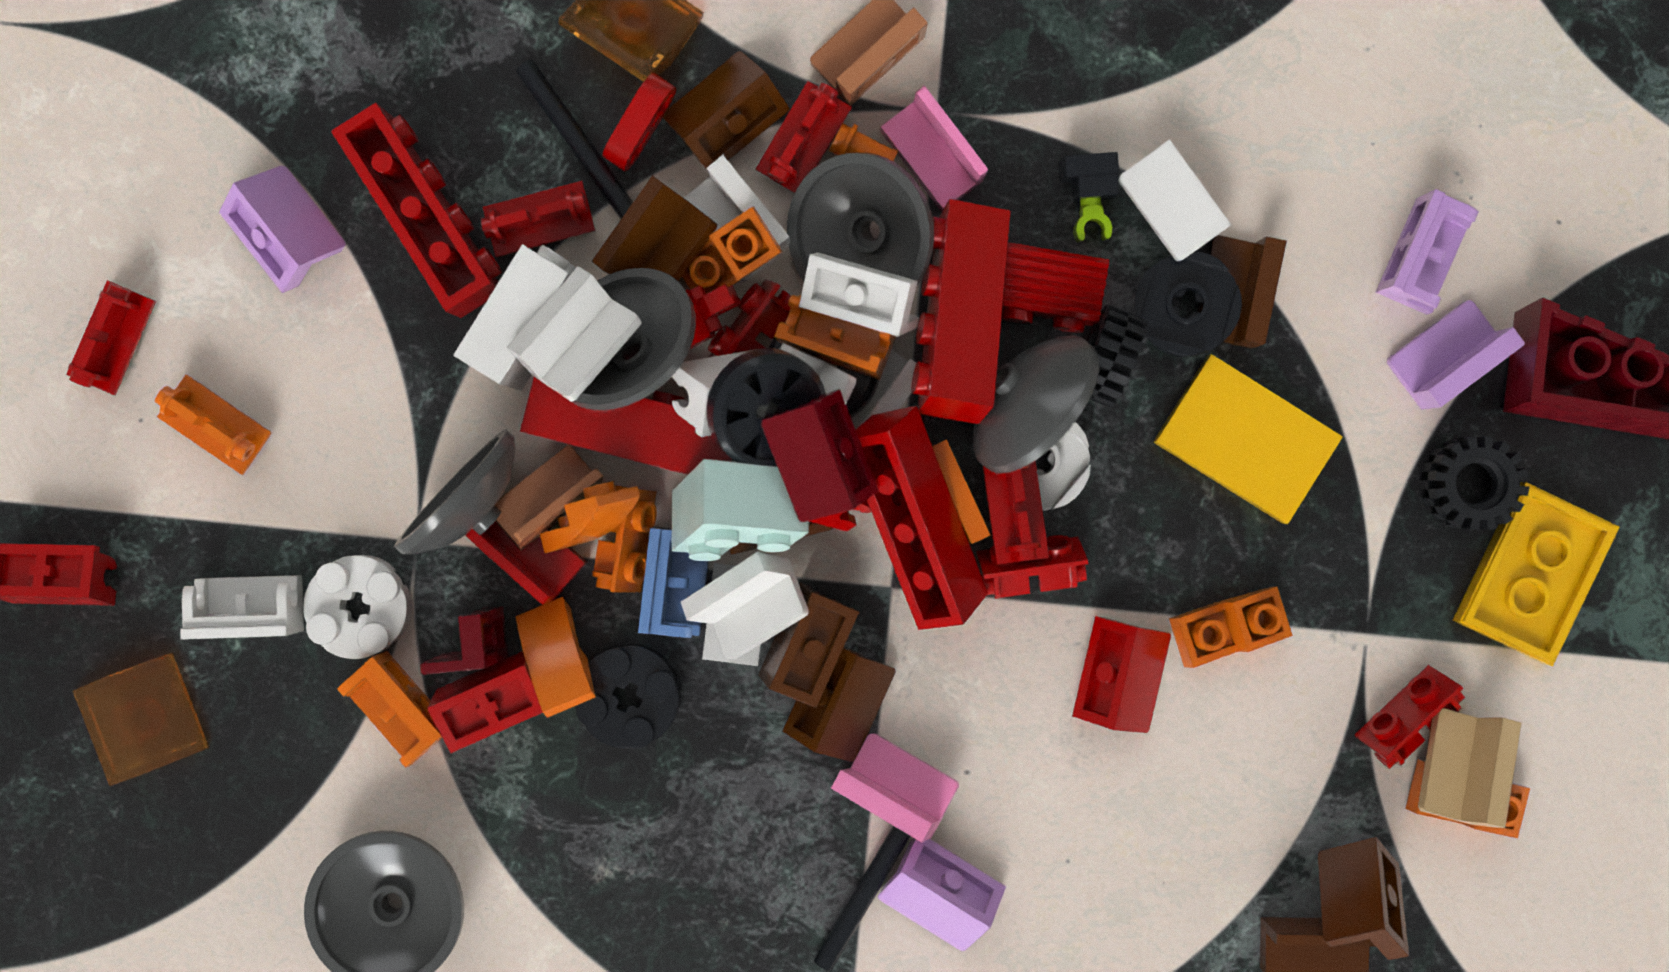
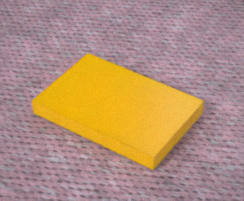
(1247, 439)
(1536, 575)

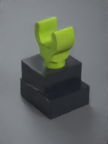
(1092, 179)

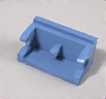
(667, 582)

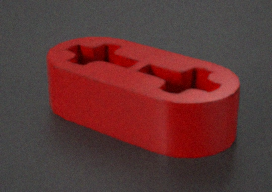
(639, 121)

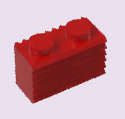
(1053, 287)

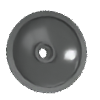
(841, 200)
(654, 348)
(1036, 402)
(464, 501)
(356, 925)

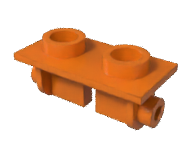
(212, 423)
(623, 562)

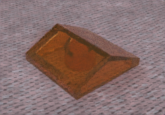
(634, 33)
(140, 719)

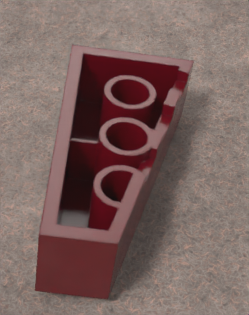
(1586, 373)

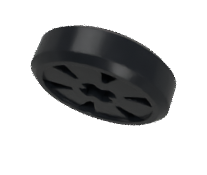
(752, 382)

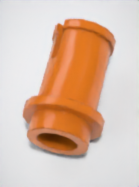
(852, 141)

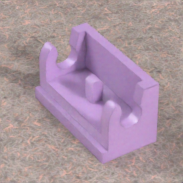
(1426, 251)

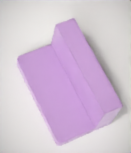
(280, 225)
(1452, 355)
(943, 894)

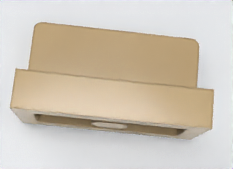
(1469, 768)

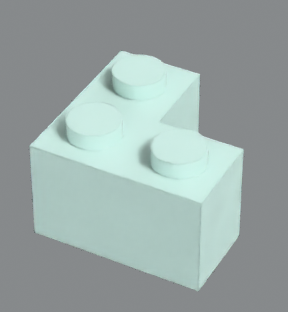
(730, 505)

